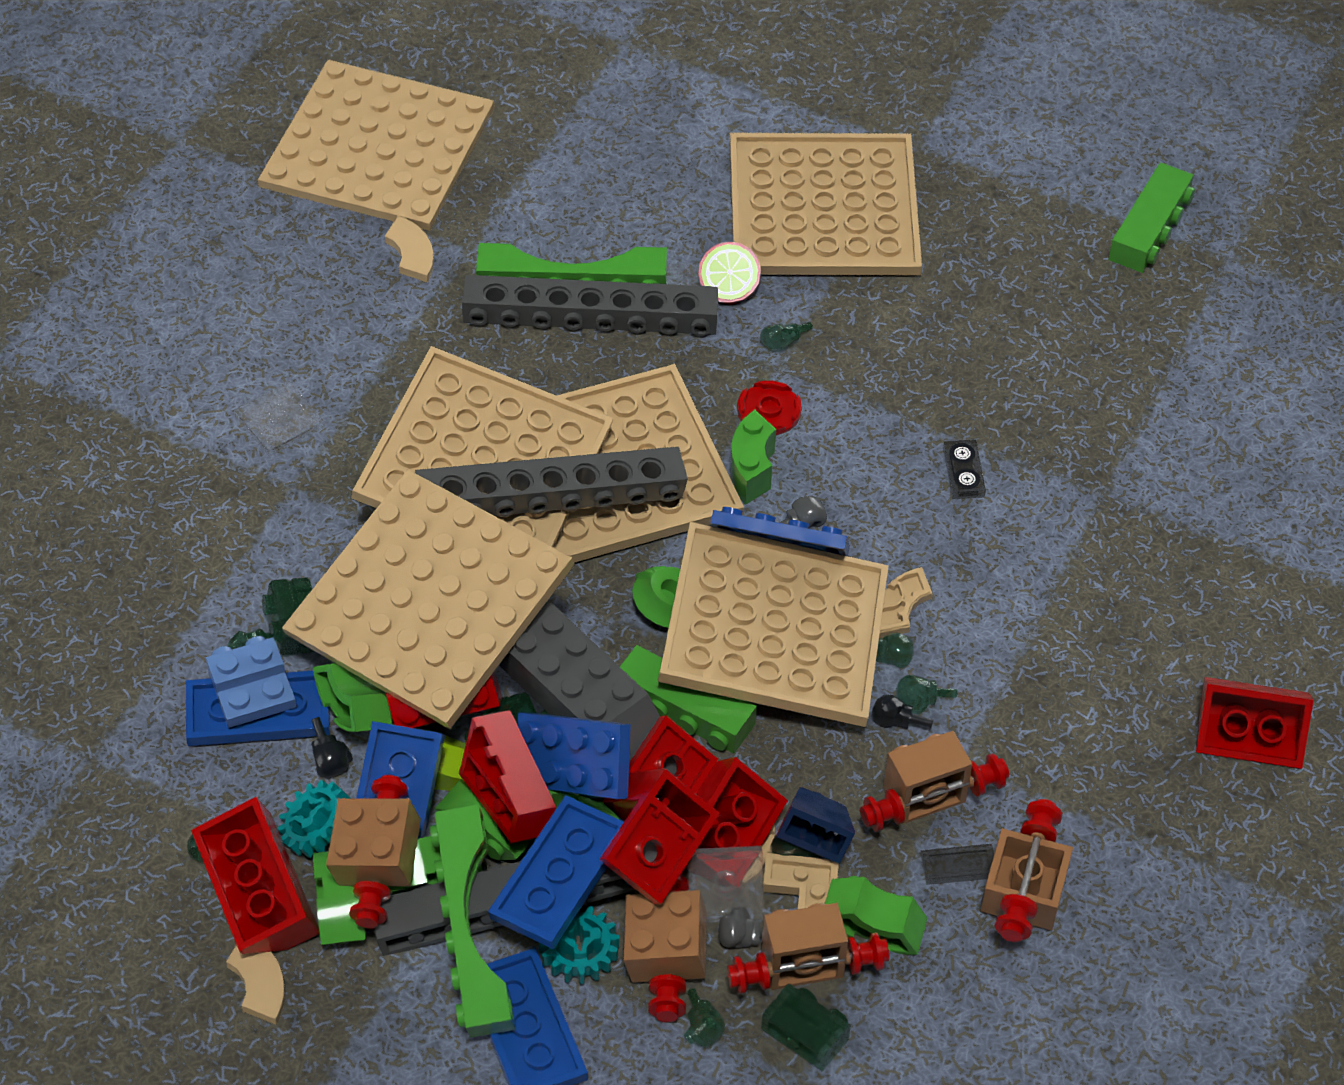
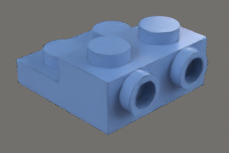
(250, 681)

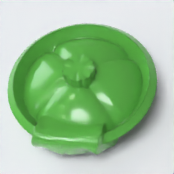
(655, 593)

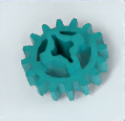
(311, 818)
(597, 941)

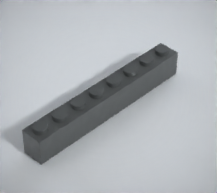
(417, 915)

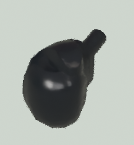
(893, 711)
(330, 755)

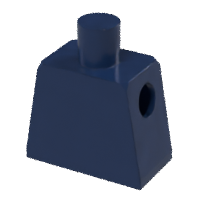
(814, 825)

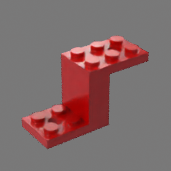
(661, 811)

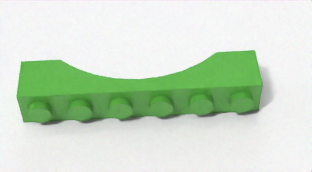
(633, 266)
(484, 995)

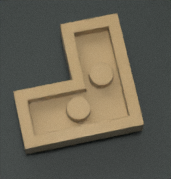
(799, 876)

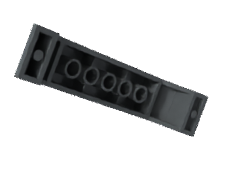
(577, 679)

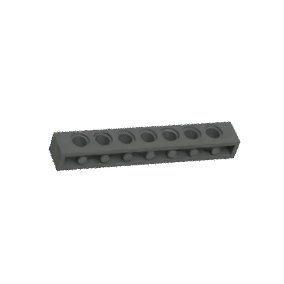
(590, 305)
(608, 477)

